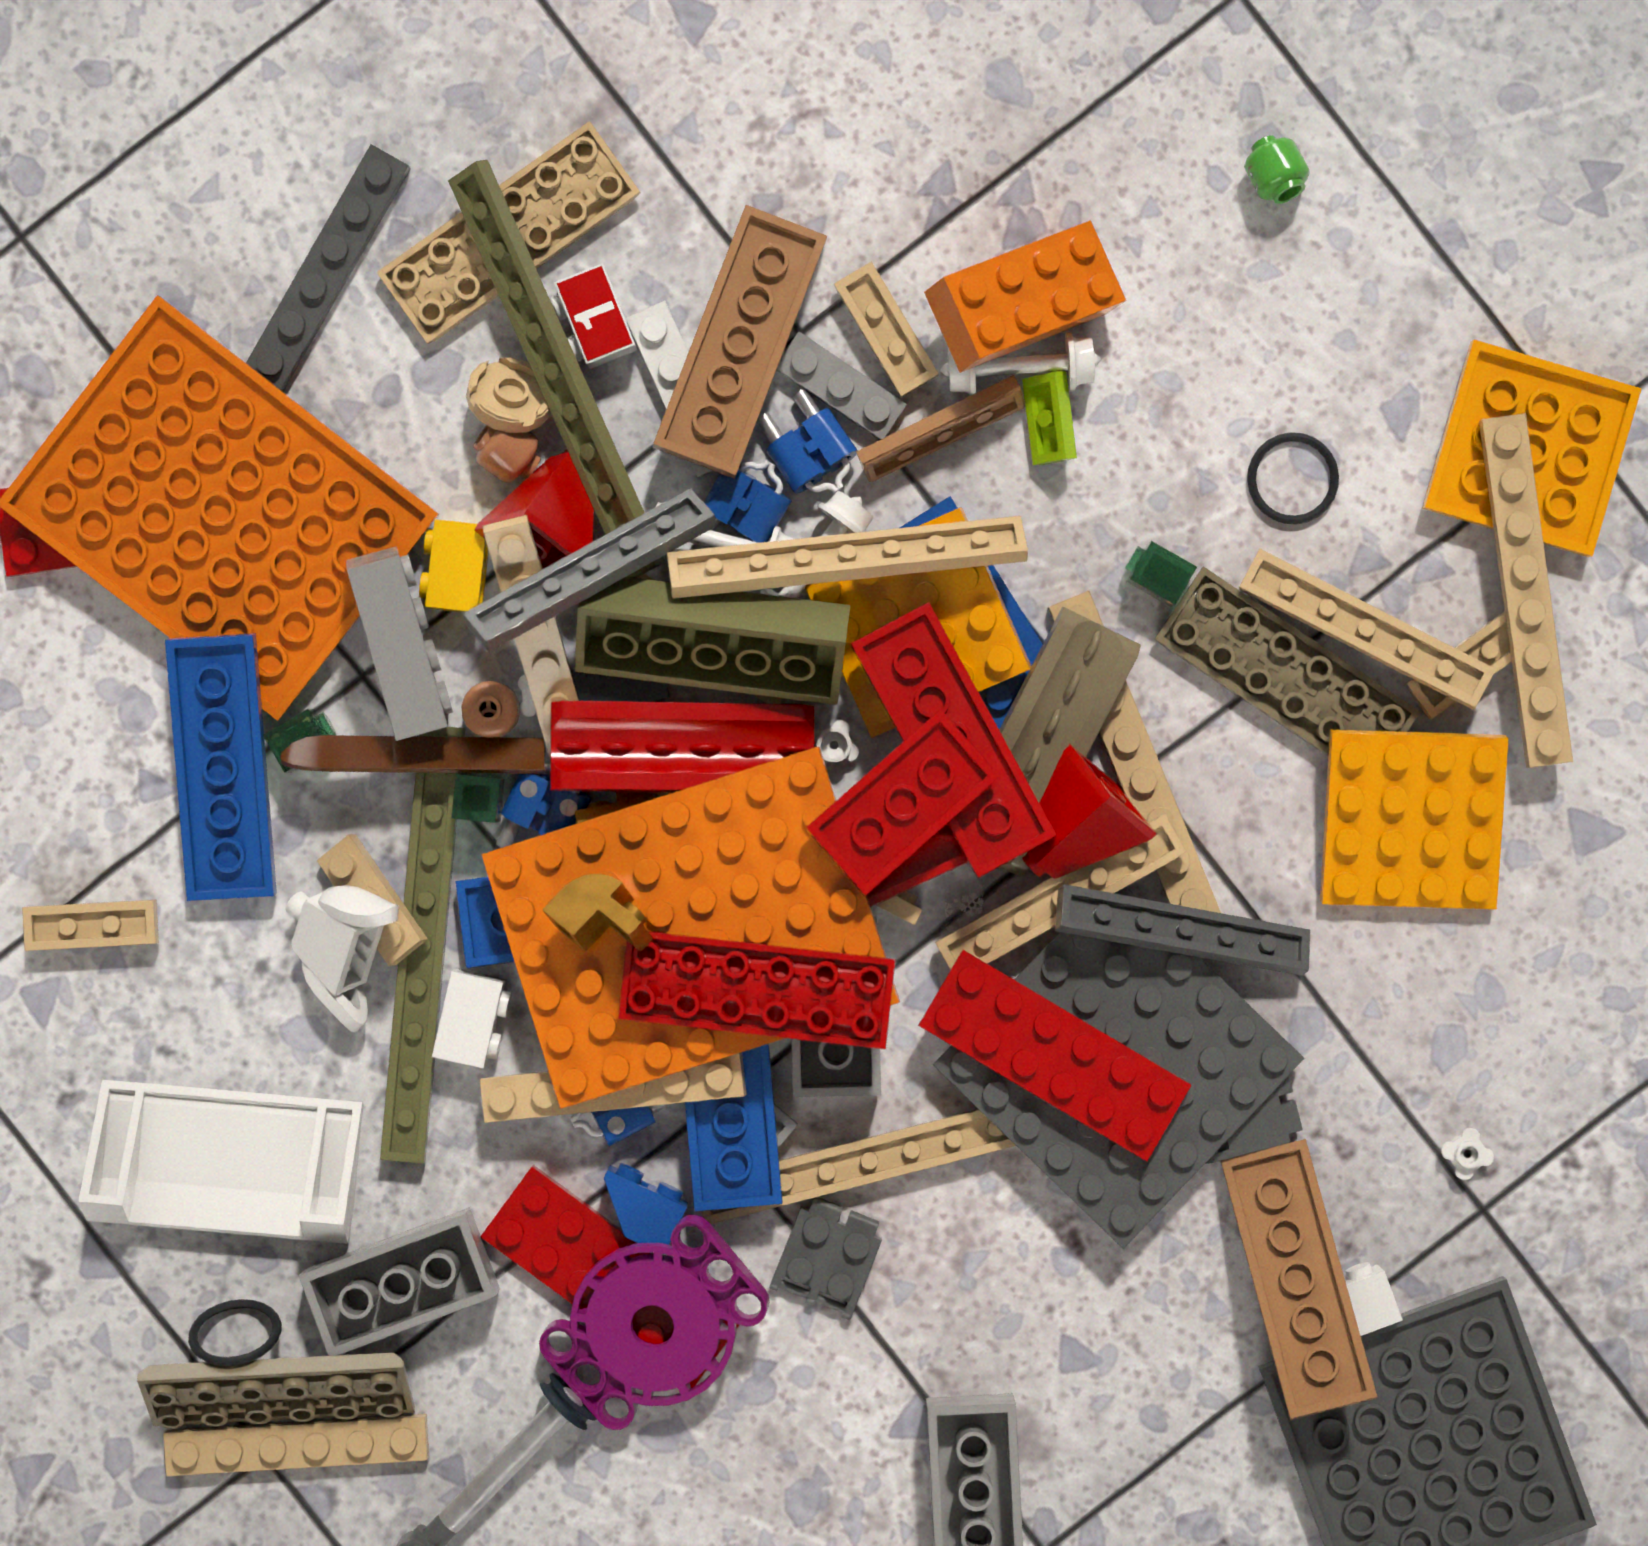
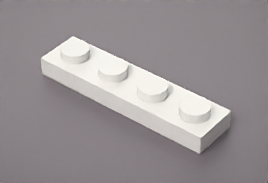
(662, 352)

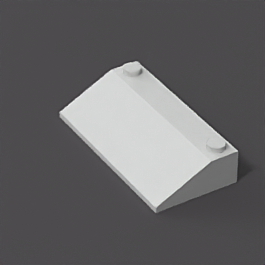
(222, 1161)

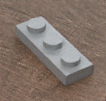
(840, 386)

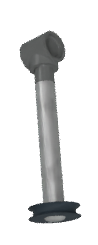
(562, 1407)

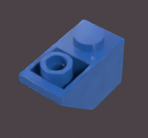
(643, 1209)

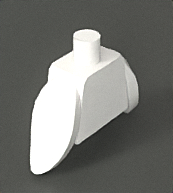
(337, 945)

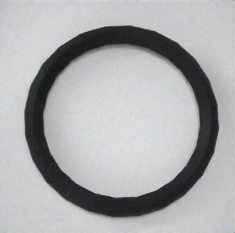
(1252, 473)
(234, 1360)

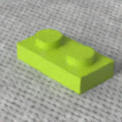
(1049, 418)

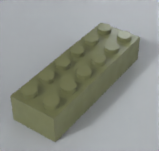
(714, 640)

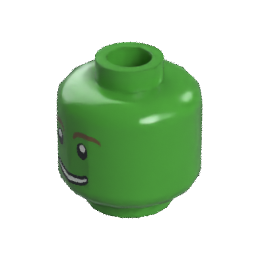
(1277, 169)

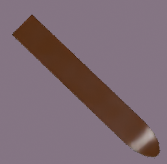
(416, 754)

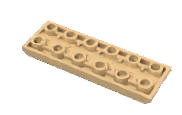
(553, 206)

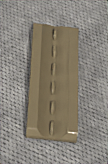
(1277, 665)
(1065, 698)
(276, 1390)

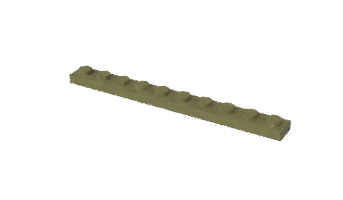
(547, 349)
(422, 970)

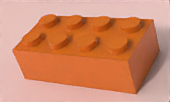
(1024, 296)

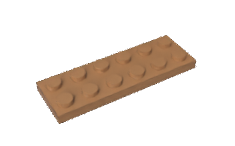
(739, 341)
(1298, 1280)

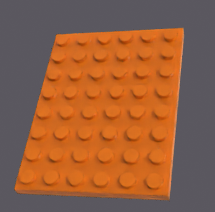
(213, 501)
(698, 863)

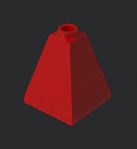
(555, 509)
(1088, 817)

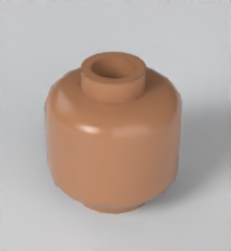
(507, 453)
(504, 718)

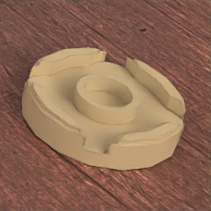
(507, 396)

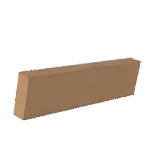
(941, 429)

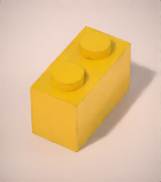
(455, 567)

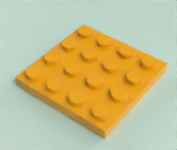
(1574, 433)
(964, 604)
(1413, 819)

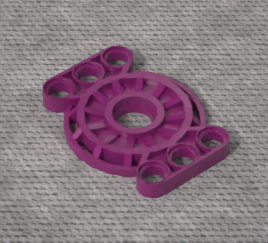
(679, 1287)

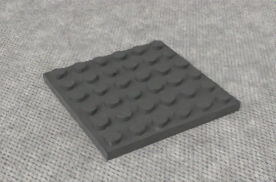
(1173, 1015)
(1452, 1444)

